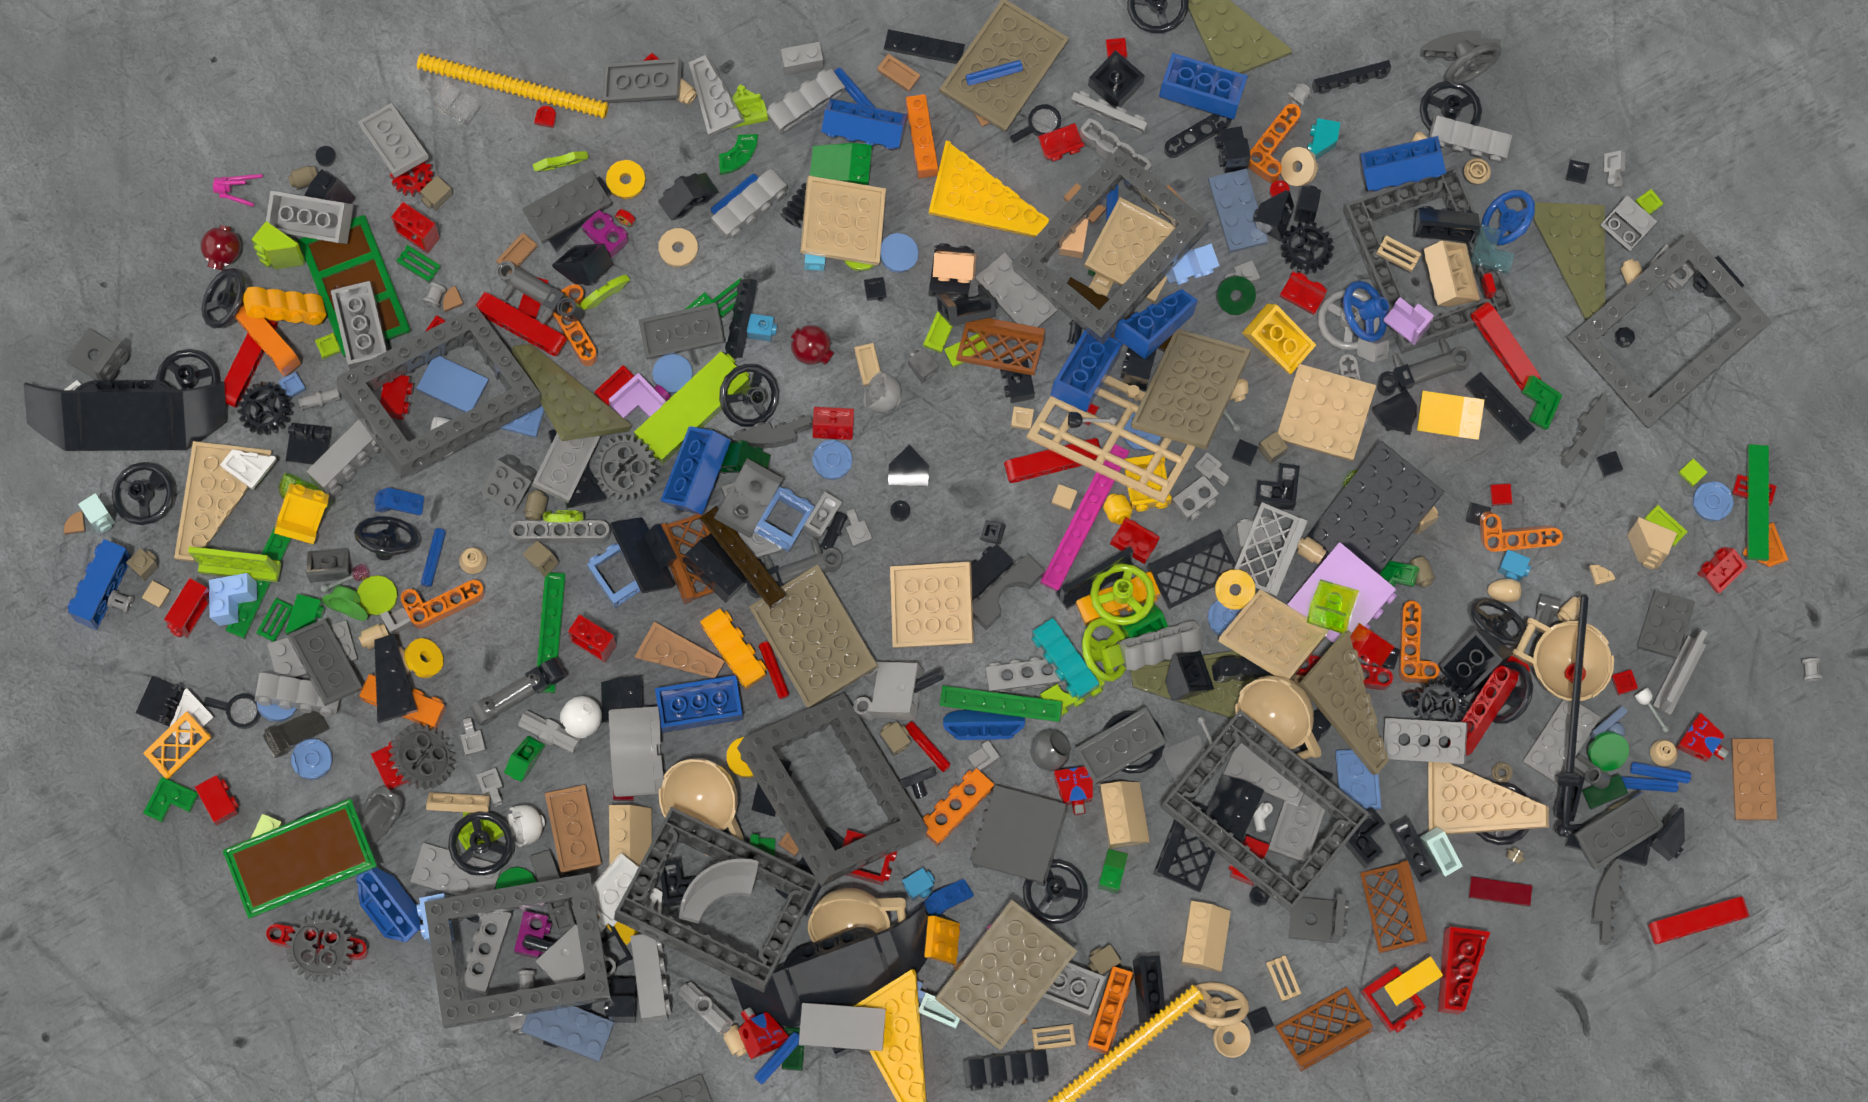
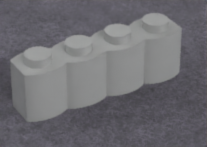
(805, 101)
(1471, 138)
(1107, 143)
(749, 204)
(1160, 645)
(291, 693)

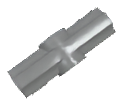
(548, 732)
(713, 1015)

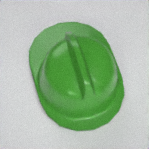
(345, 601)

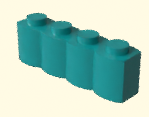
(1065, 659)

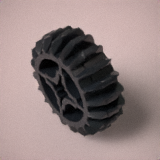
(1321, 241)
(268, 400)
(1434, 697)

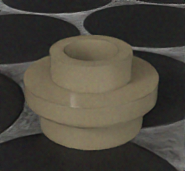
(1505, 767)
(1515, 855)

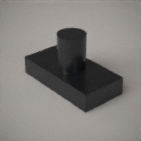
(916, 781)

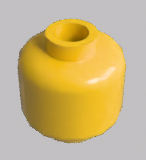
(1117, 508)

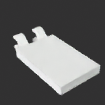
(612, 887)

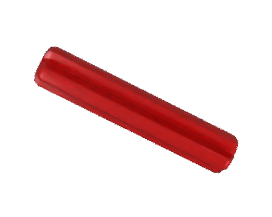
(773, 670)
(927, 746)

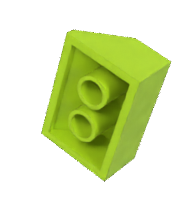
(276, 248)

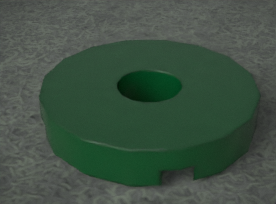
(1247, 297)

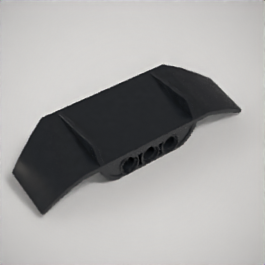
(125, 415)
(839, 969)

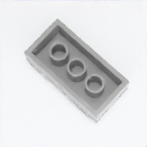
(309, 216)
(359, 323)
(343, 459)
(649, 979)
(1075, 990)

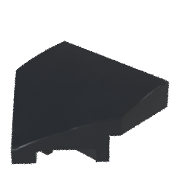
(1397, 413)
(908, 469)

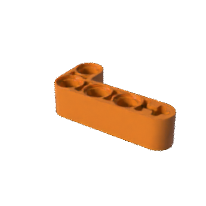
(1276, 139)
(576, 328)
(270, 342)
(1521, 535)
(443, 600)
(1413, 642)

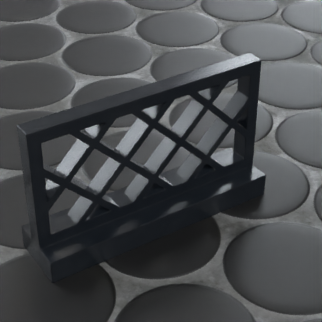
(1184, 554)
(1082, 585)
(1170, 849)

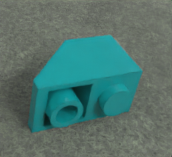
(1324, 135)

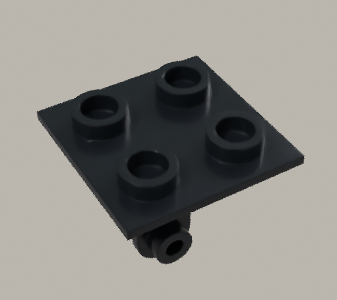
(307, 443)
(160, 701)

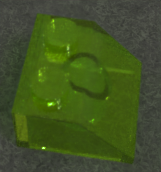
(1332, 606)

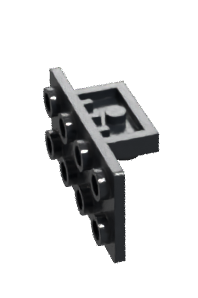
(646, 553)

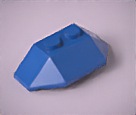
(388, 905)

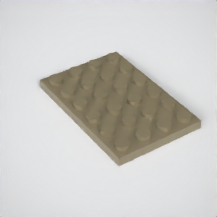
(1004, 38)
(1191, 389)
(814, 638)
(1005, 974)

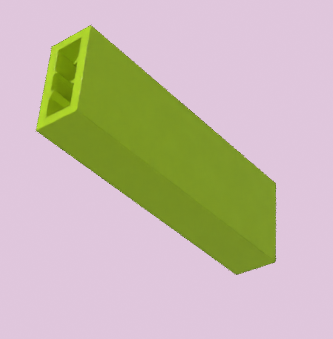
(690, 406)

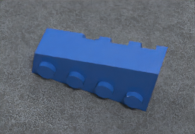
(1153, 326)

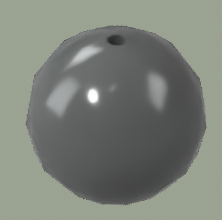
(1050, 750)

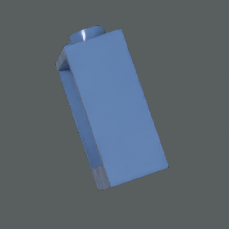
(772, 533)
(623, 594)

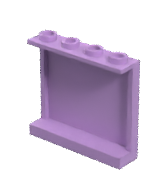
(1348, 570)

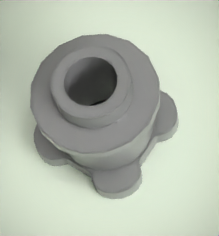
(1299, 95)

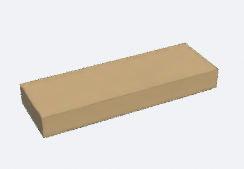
(458, 802)

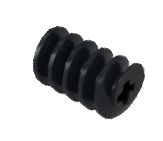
(795, 208)

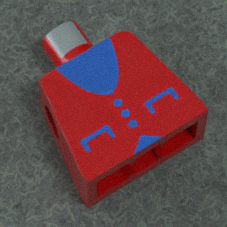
(1703, 740)
(1074, 788)
(760, 1033)

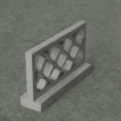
(1285, 555)
(1680, 673)

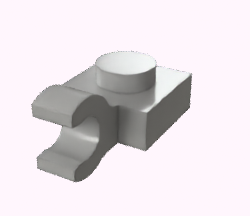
(1614, 164)
(1246, 270)
(1211, 468)
(857, 531)
(472, 740)
(491, 783)

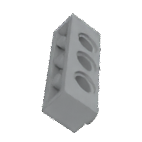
(997, 684)
(482, 982)

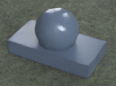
(1611, 724)

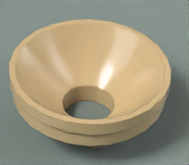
(1240, 1041)

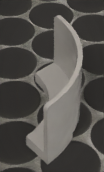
(635, 751)
(718, 881)

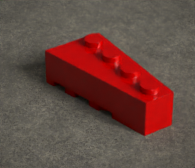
(1459, 967)

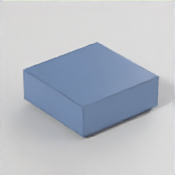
(292, 385)

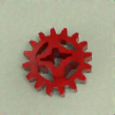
(414, 182)

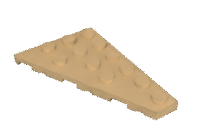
(208, 496)
(1470, 804)

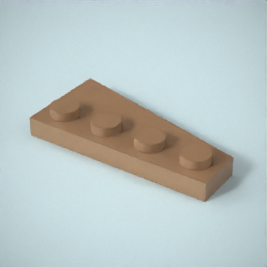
(674, 651)

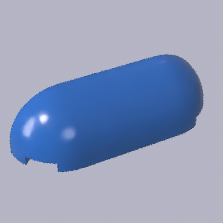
(982, 725)

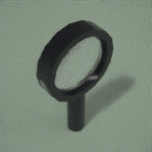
(1040, 121)
(240, 710)

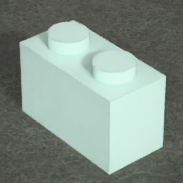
(97, 514)
(1441, 851)
(936, 1011)

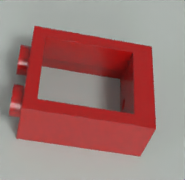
(410, 223)
(187, 609)
(586, 633)
(885, 873)
(1380, 983)

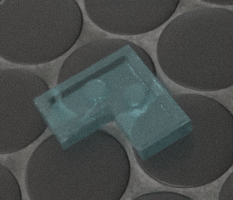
(1488, 255)

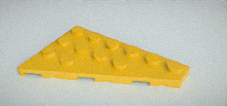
(976, 197)
(902, 1044)

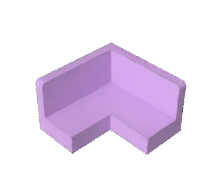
(1409, 321)
(634, 395)

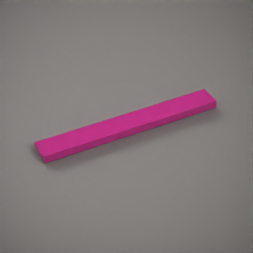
(1081, 524)

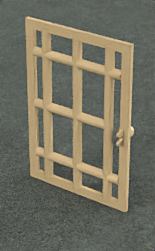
(1104, 454)

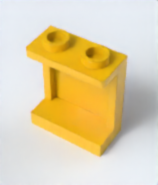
(1138, 500)
(301, 513)

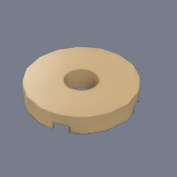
(1289, 163)
(678, 236)

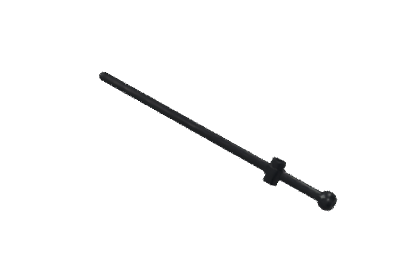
(1568, 778)

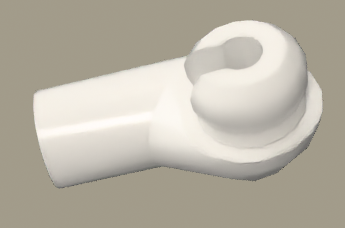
(1260, 814)

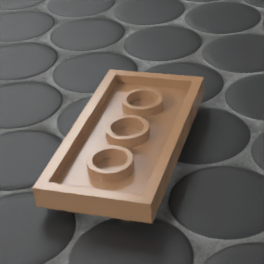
(1753, 780)
(573, 829)

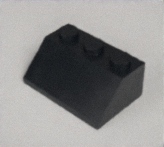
(1447, 224)
(714, 568)
(1475, 661)
(1234, 805)

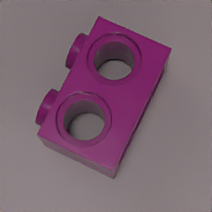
(602, 235)
(525, 929)

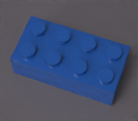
(1203, 86)
(864, 123)
(1403, 163)
(1085, 371)
(695, 470)
(102, 577)
(698, 704)

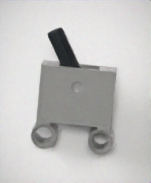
(895, 691)
(562, 959)

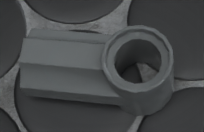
(1546, 610)
(1590, 772)

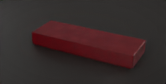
(1500, 891)

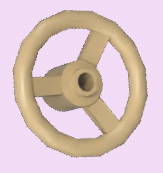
(1216, 1007)

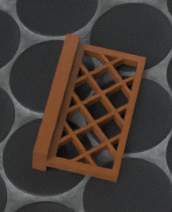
(1008, 331)
(678, 568)
(1410, 899)
(1330, 1045)

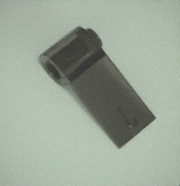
(285, 736)

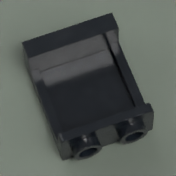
(952, 288)
(968, 308)

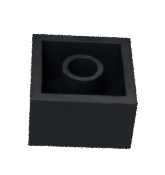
(1116, 80)

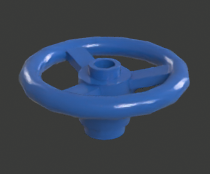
(1510, 220)
(1368, 310)

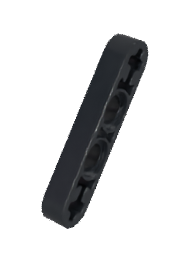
(1199, 136)

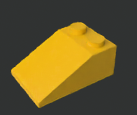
(1279, 338)
(1450, 414)

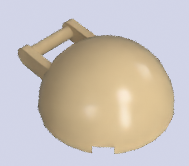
(1558, 650)
(1282, 711)
(703, 792)
(852, 909)

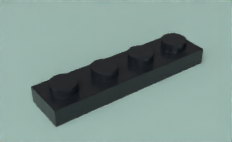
(923, 46)
(1344, 79)
(741, 317)
(1500, 408)

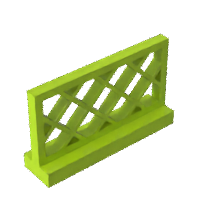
(234, 563)

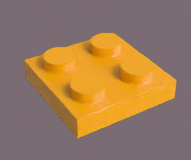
(942, 940)

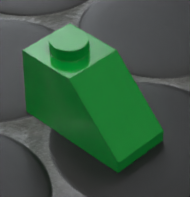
(304, 613)
(524, 758)
(1113, 871)

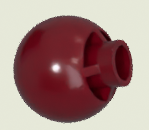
(220, 247)
(811, 345)

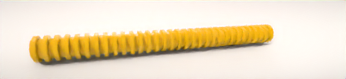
(512, 85)
(1130, 1046)

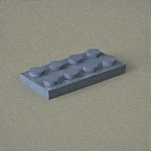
(1236, 209)
(571, 1030)

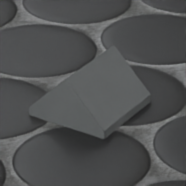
(327, 565)

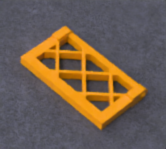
(161, 742)

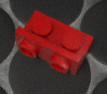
(1060, 141)
(1303, 292)
(833, 423)
(1139, 538)
(1722, 568)
(382, 762)

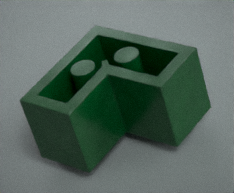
(738, 454)

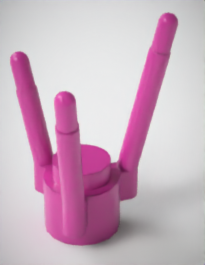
(224, 185)

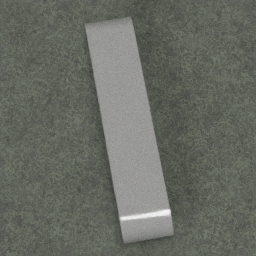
(568, 537)

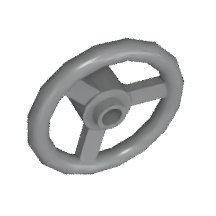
(1328, 305)

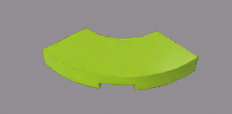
(560, 161)
(612, 287)

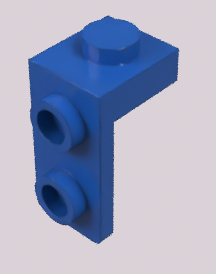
(399, 501)
(947, 898)

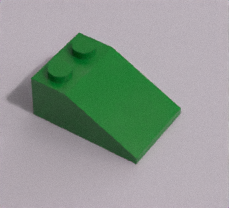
(842, 162)

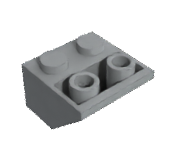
(1629, 223)

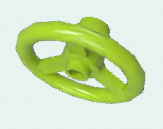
(1120, 586)
(1092, 649)

